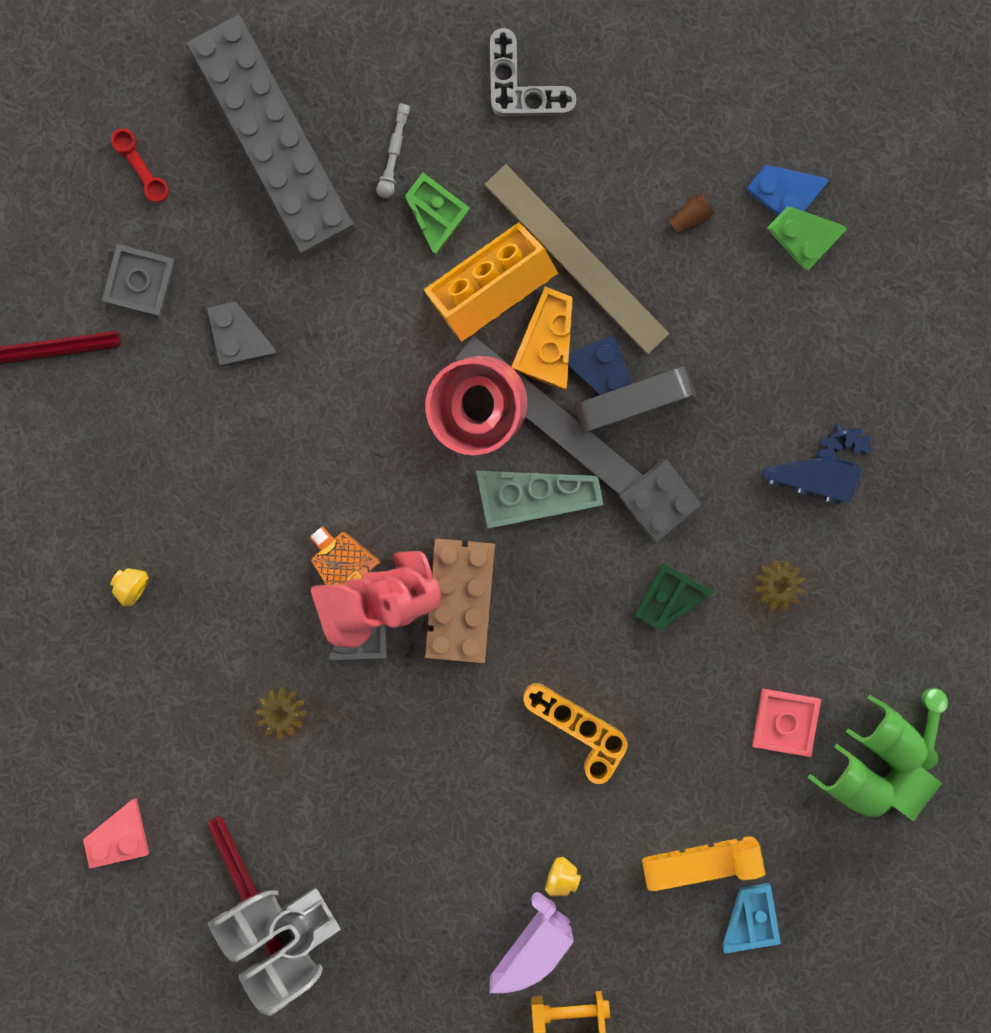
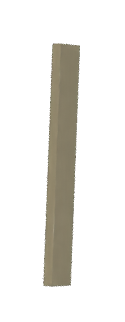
(576, 259)

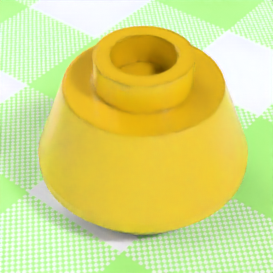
(129, 585)
(562, 878)

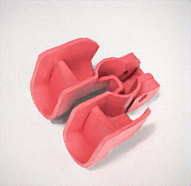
(376, 600)

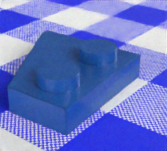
(784, 188)

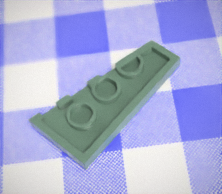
(530, 496)

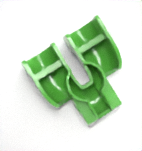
(905, 787)

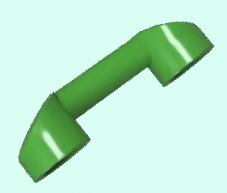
(936, 703)

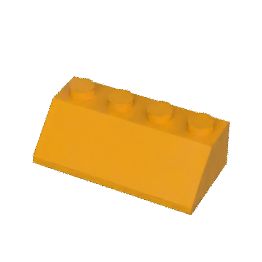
(491, 281)

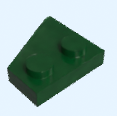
(669, 597)

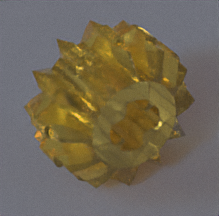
(783, 594)
(273, 719)

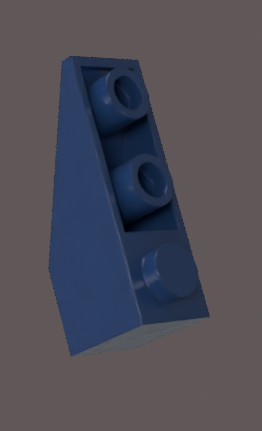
(821, 475)

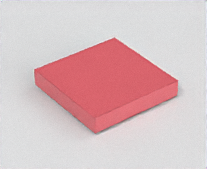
(786, 722)

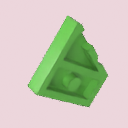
(436, 211)
(805, 235)

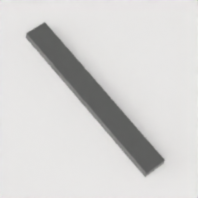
(567, 431)

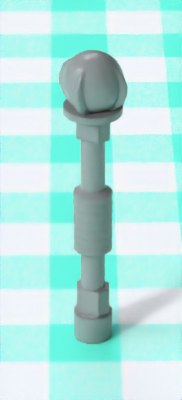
(385, 187)

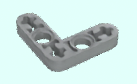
(519, 94)

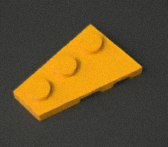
(547, 341)

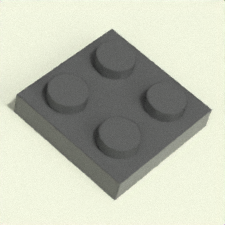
(139, 280)
(660, 500)

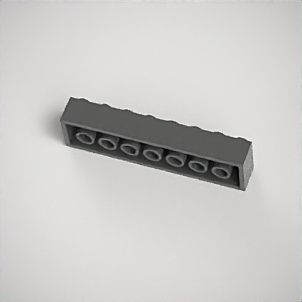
(271, 136)

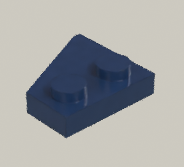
(600, 366)

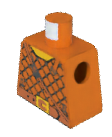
(341, 558)

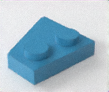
(752, 920)

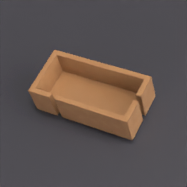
(465, 592)

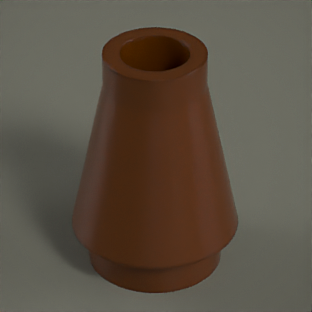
(692, 214)

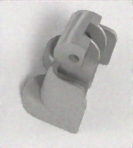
(288, 970)

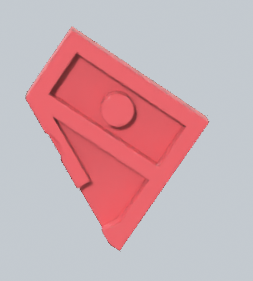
(117, 838)

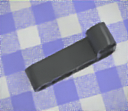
(635, 399)

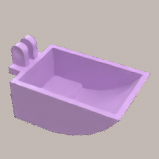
(535, 950)

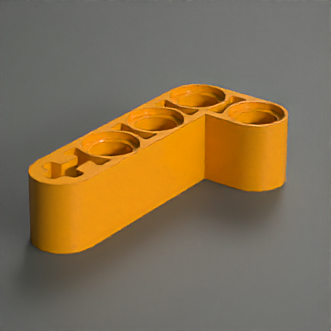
(572, 724)
(704, 864)

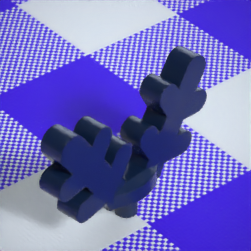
(850, 437)

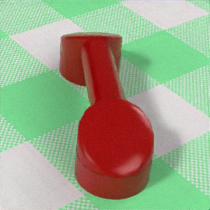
(125, 146)

